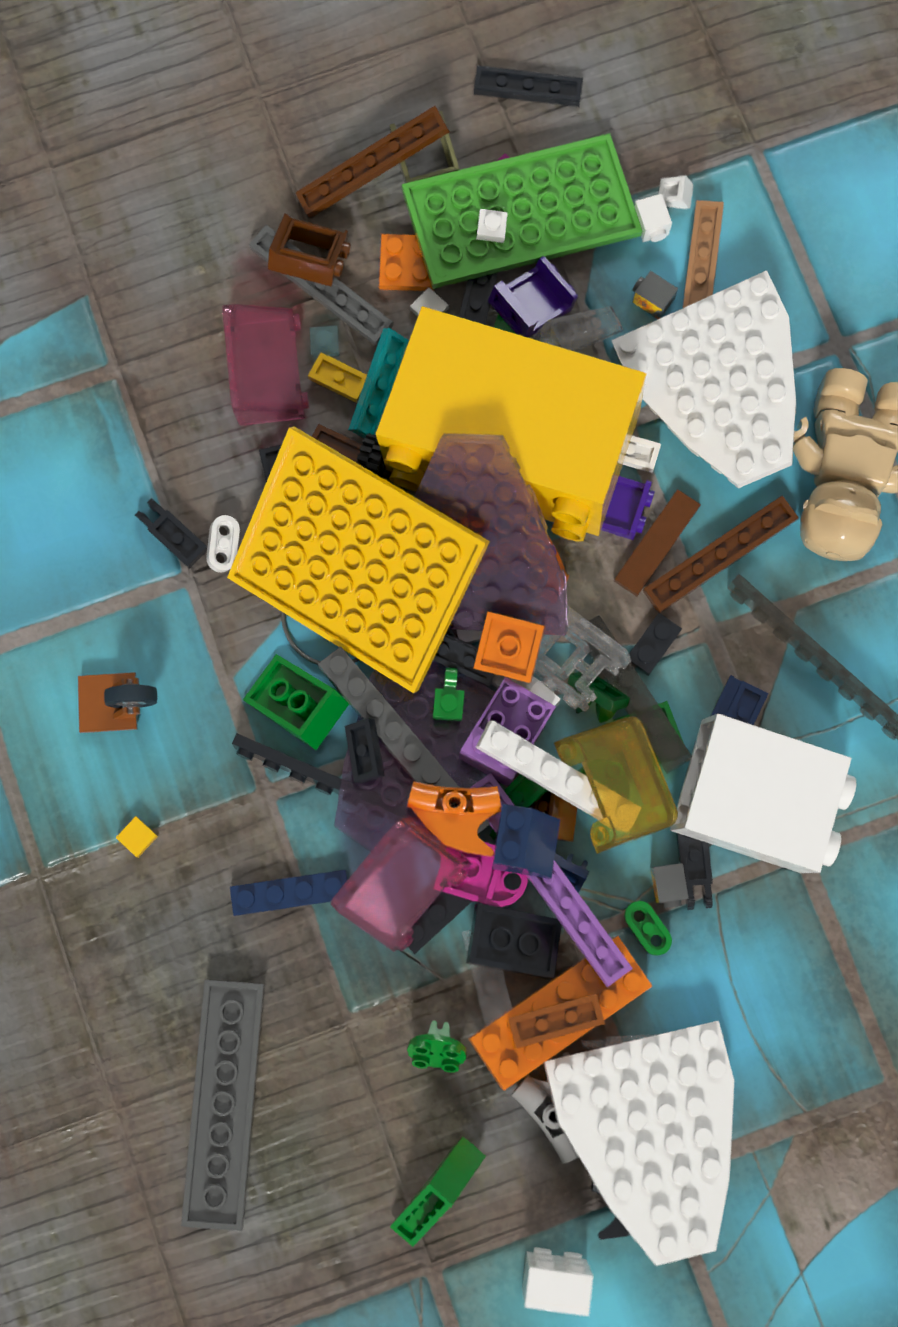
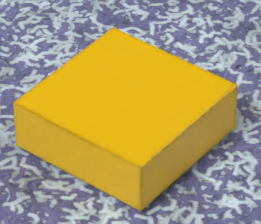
(136, 837)

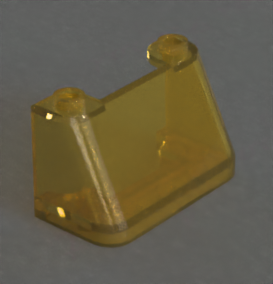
(623, 780)

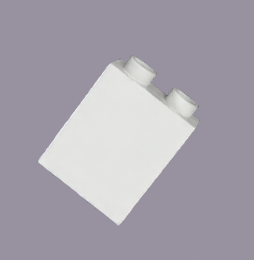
(764, 795)

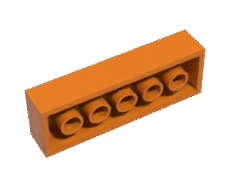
(495, 1041)

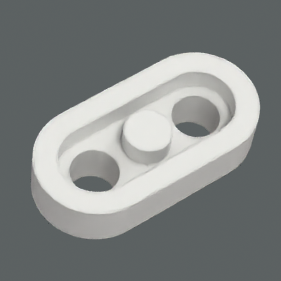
(223, 545)

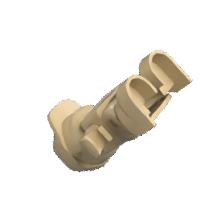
(848, 464)

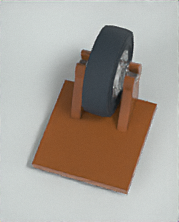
(112, 702)

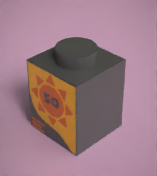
(654, 294)
(669, 885)

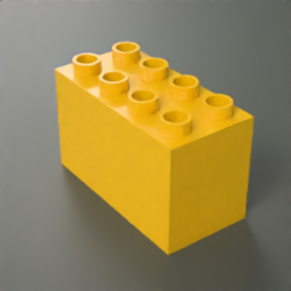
(556, 408)

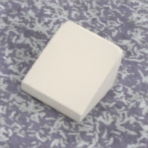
(676, 191)

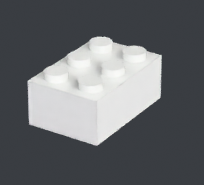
(557, 1282)

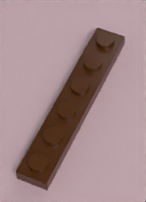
(372, 162)
(720, 554)

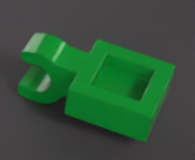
(449, 701)

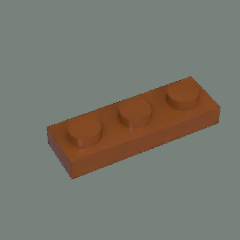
(556, 1021)

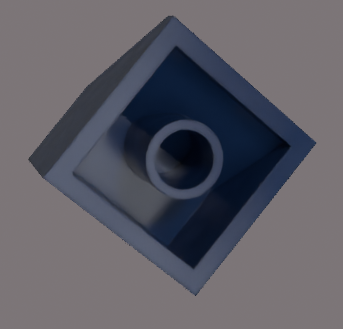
(526, 842)

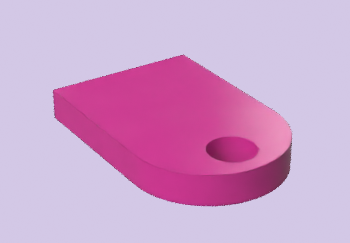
(486, 884)

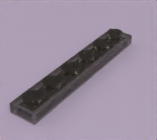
(664, 739)

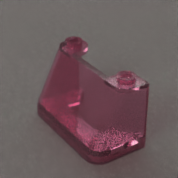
(263, 363)
(399, 883)

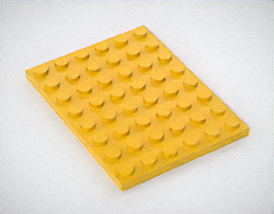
(356, 559)

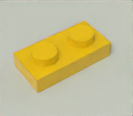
(337, 377)

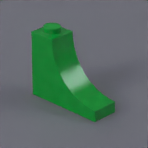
(438, 1192)

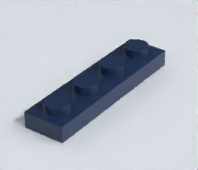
(286, 892)

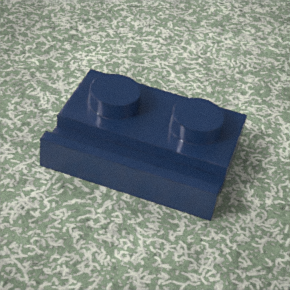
(740, 701)

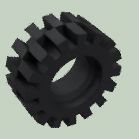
(370, 455)

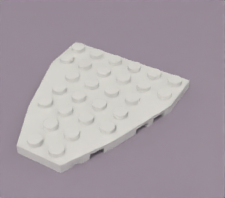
(723, 378)
(654, 1133)

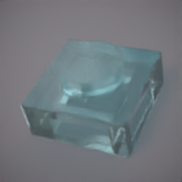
(324, 340)

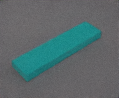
(378, 383)

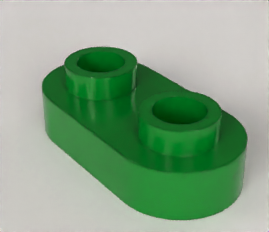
(648, 927)

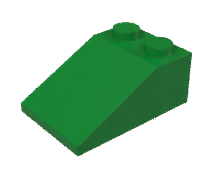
(296, 701)

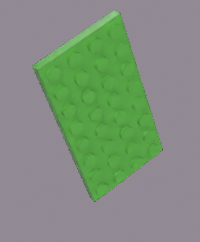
(554, 202)

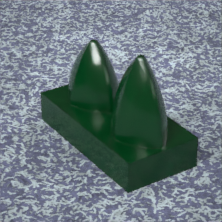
(607, 699)

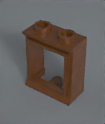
(306, 265)

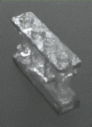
(578, 632)

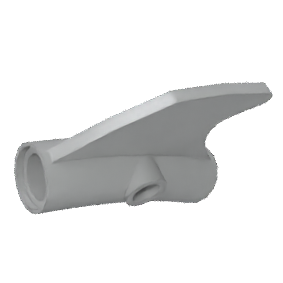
(537, 1100)

